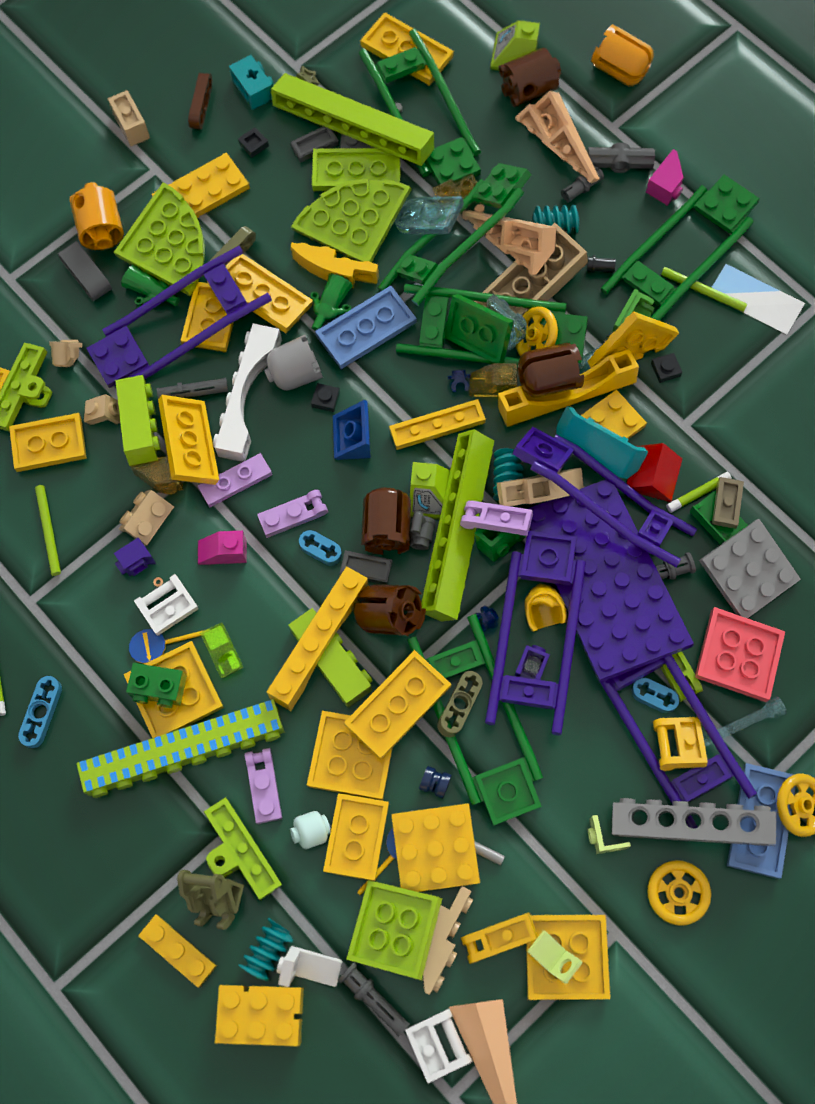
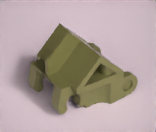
(210, 896)

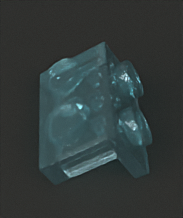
(519, 325)

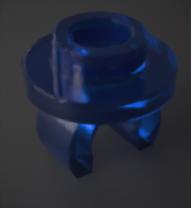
(459, 376)
(489, 618)

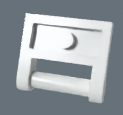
(168, 611)
(429, 1048)

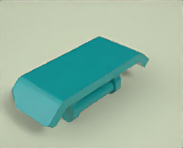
(601, 443)

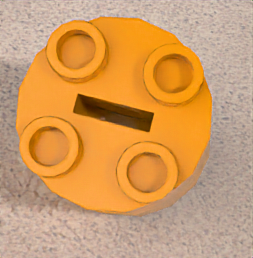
(96, 217)

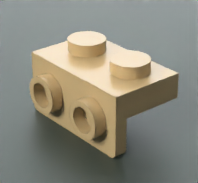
(146, 516)

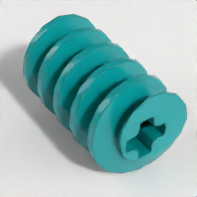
(562, 218)
(506, 468)
(267, 950)

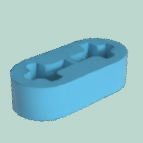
(317, 552)
(652, 700)

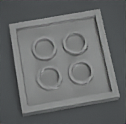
(750, 569)

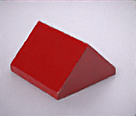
(657, 473)

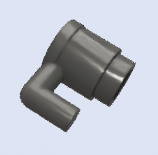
(421, 531)

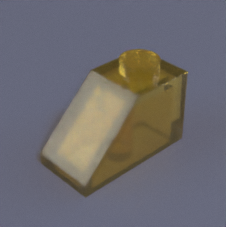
(493, 380)
(158, 476)

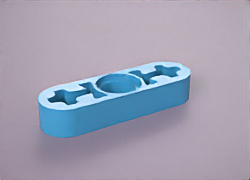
(41, 731)

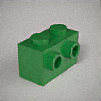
(496, 543)
(156, 685)

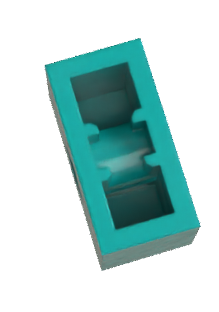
(252, 81)

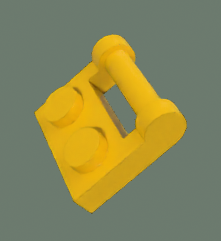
(688, 742)

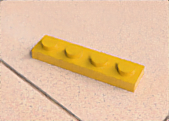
(437, 424)

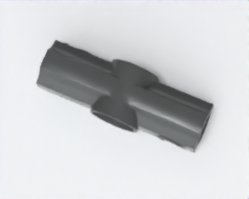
(621, 157)

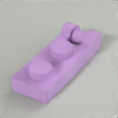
(292, 514)
(497, 518)
(263, 787)

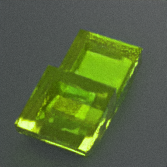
(221, 649)

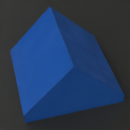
(352, 432)

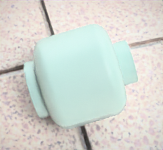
(310, 829)

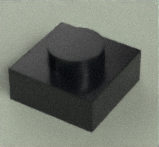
(253, 142)
(666, 367)
(325, 397)

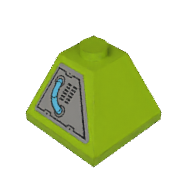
(514, 42)
(428, 488)

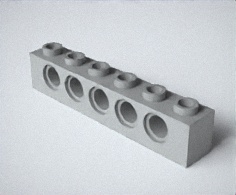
(762, 835)

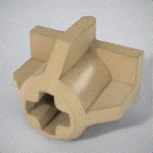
(64, 352)

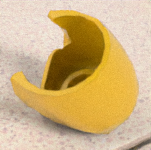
(544, 607)

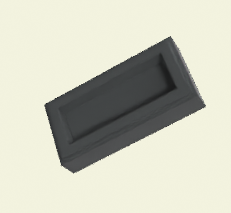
(319, 139)
(372, 567)

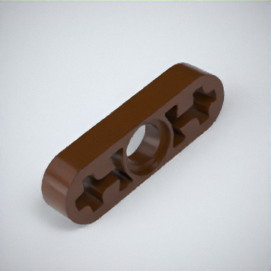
(200, 101)

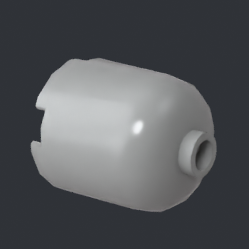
(292, 365)

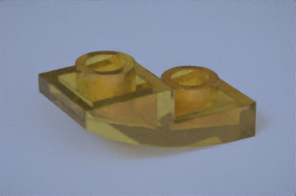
(459, 188)

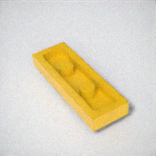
(177, 951)

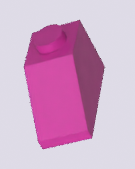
(667, 180)
(223, 548)

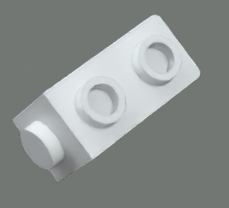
(308, 966)

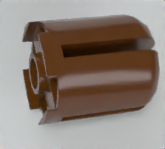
(550, 370)
(386, 521)
(389, 609)

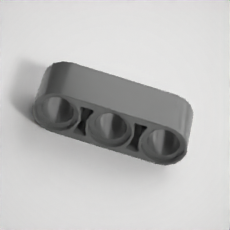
(84, 271)

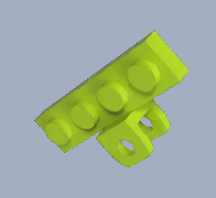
(23, 385)
(239, 851)

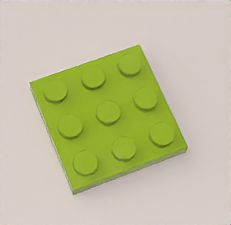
(394, 929)

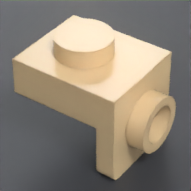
(101, 409)

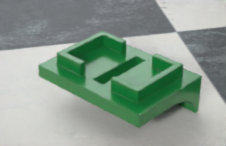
(704, 513)

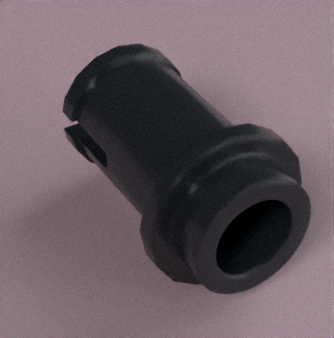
(600, 264)

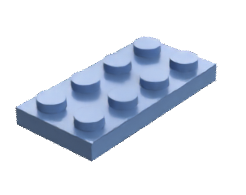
(366, 327)
(757, 858)

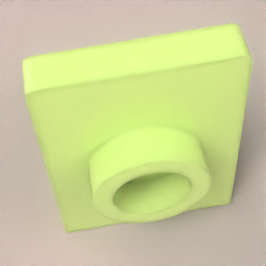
(595, 837)
(553, 957)

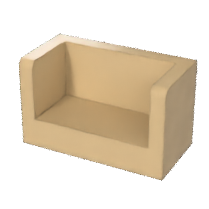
(129, 118)

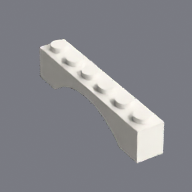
(233, 438)

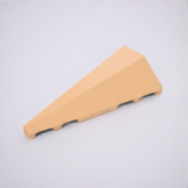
(556, 129)

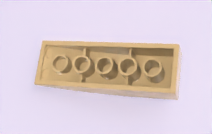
(554, 274)

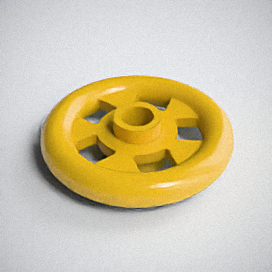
(536, 332)
(801, 804)
(700, 885)

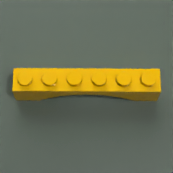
(608, 375)
(302, 661)

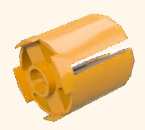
(623, 56)

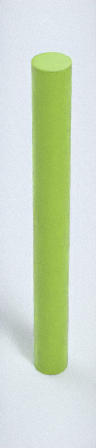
(706, 290)
(48, 530)

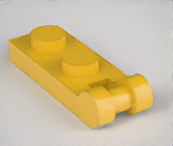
(500, 937)

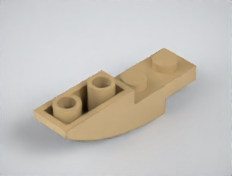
(536, 488)
(441, 950)

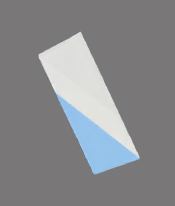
(763, 300)

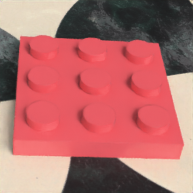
(740, 654)

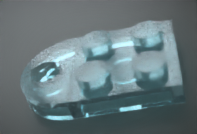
(429, 215)

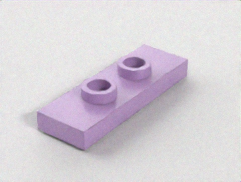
(236, 480)

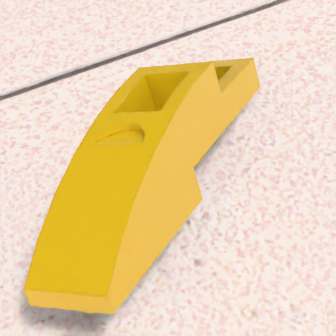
(323, 261)

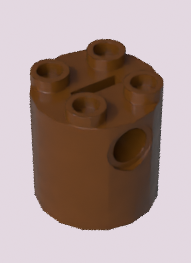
(530, 76)

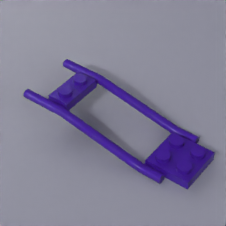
(118, 353)
(550, 455)
(548, 560)
(697, 780)

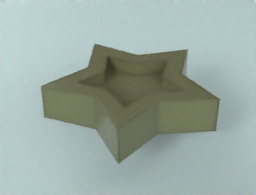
(308, 76)

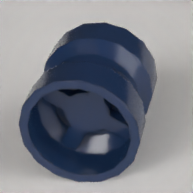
(429, 782)

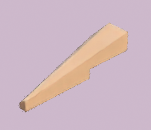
(524, 240)
(486, 1039)

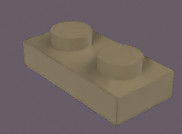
(727, 502)

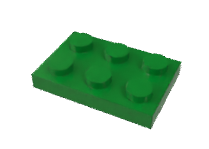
(478, 329)

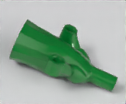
(145, 284)
(331, 298)

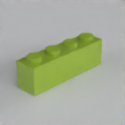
(136, 420)
(337, 664)

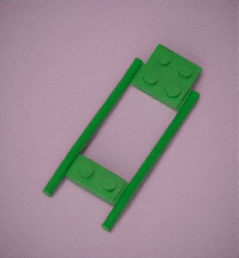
(452, 159)
(499, 190)
(725, 206)
(570, 327)
(505, 789)

